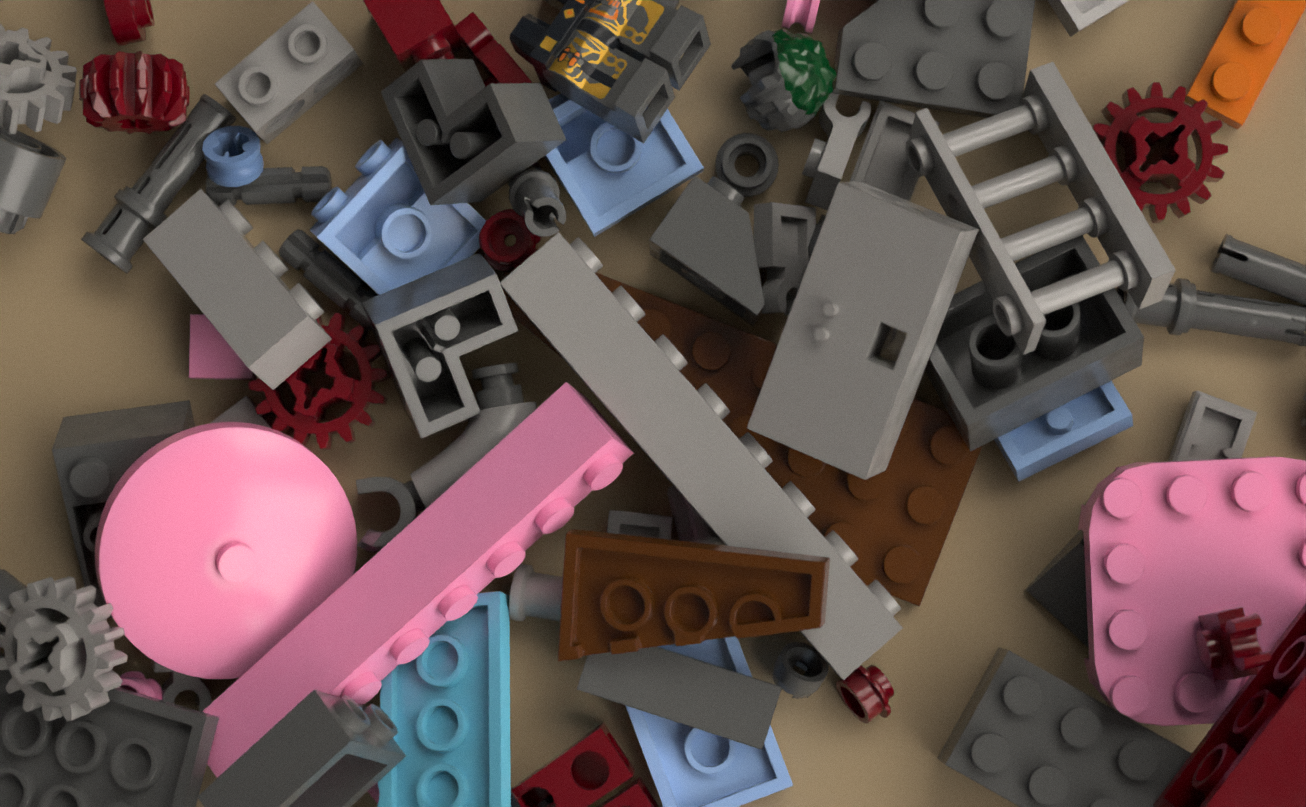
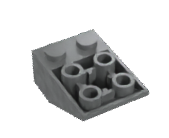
(93, 456)

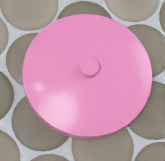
(222, 546)

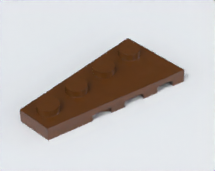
(663, 592)

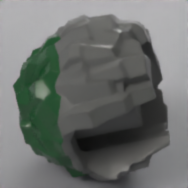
(787, 78)

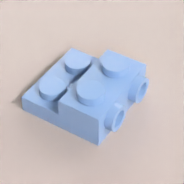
(611, 171)
(387, 225)

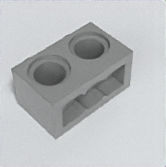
(289, 72)

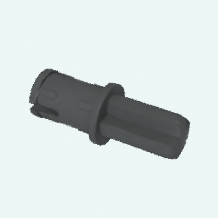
(536, 198)

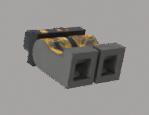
(615, 56)

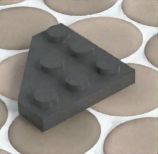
(937, 54)

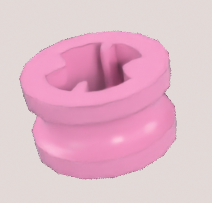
(801, 12)

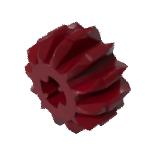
(134, 92)

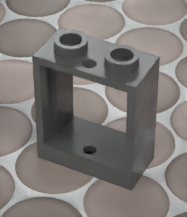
(314, 757)

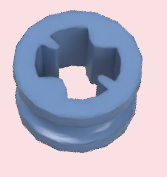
(246, 161)

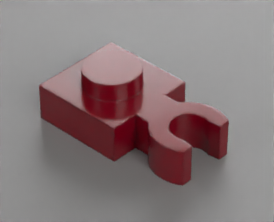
(489, 53)
(1230, 644)

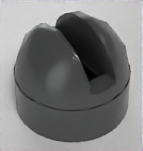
(806, 658)

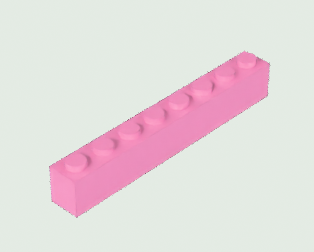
(428, 570)

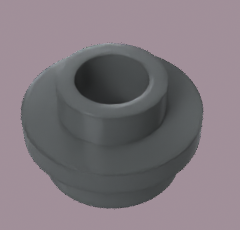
(750, 145)

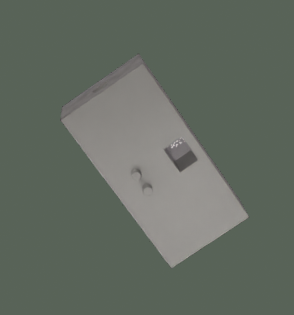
(861, 328)

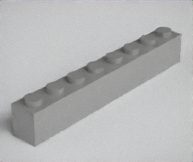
(689, 440)

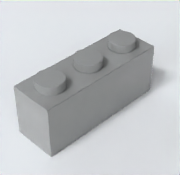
(239, 287)

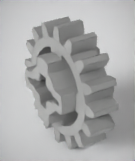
(33, 81)
(60, 648)

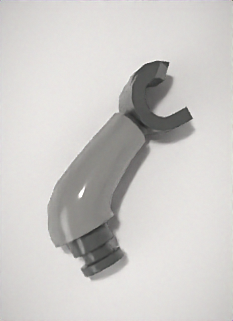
(501, 412)

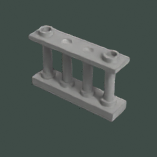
(1073, 160)

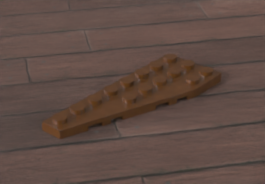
(889, 520)

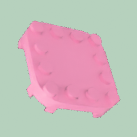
(1181, 546)

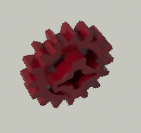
(1175, 168)
(312, 410)

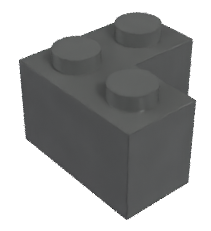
(468, 135)
(427, 329)

